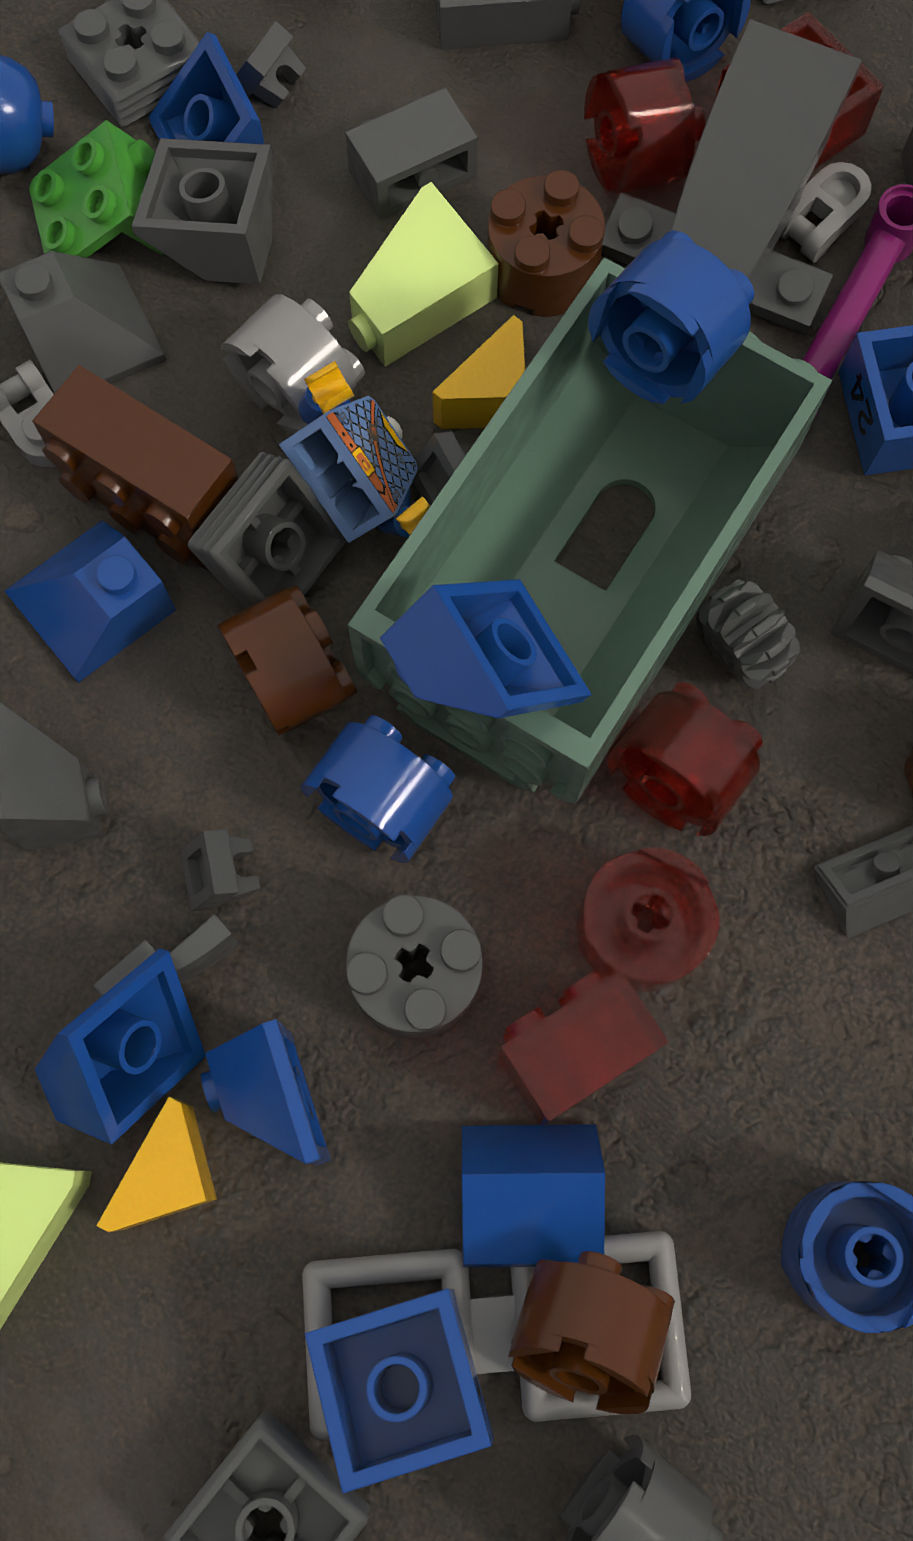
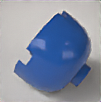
(22, 117)

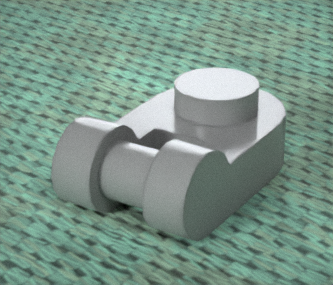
(835, 196)
(20, 426)

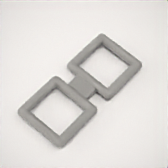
(493, 1318)

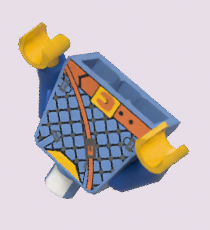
(354, 459)

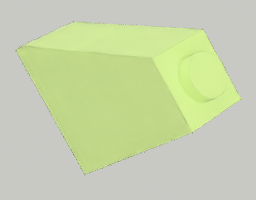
(421, 279)
(32, 1215)

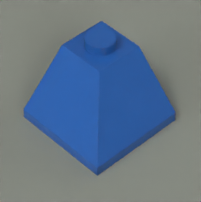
(92, 599)
(483, 651)
(122, 1052)
(265, 1091)

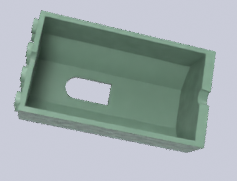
(527, 490)

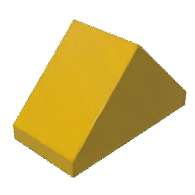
(482, 381)
(165, 1174)

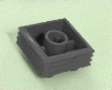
(128, 53)
(267, 533)
(265, 1472)

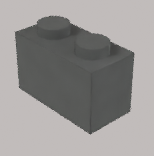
(411, 148)

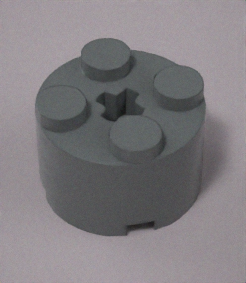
(407, 929)
(638, 1501)

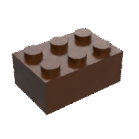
(133, 461)

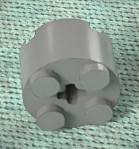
(280, 349)

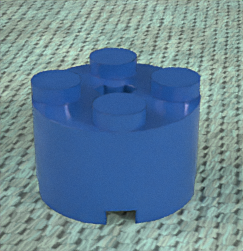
(683, 29)
(672, 319)
(380, 787)
(822, 1261)

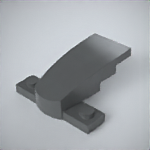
(752, 171)

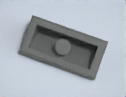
(870, 882)

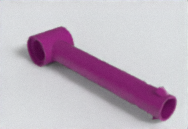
(884, 246)

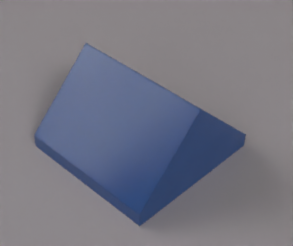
(207, 101)
(531, 1194)

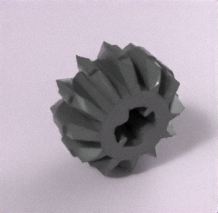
(748, 633)

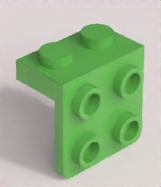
(91, 192)

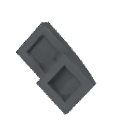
(190, 958)

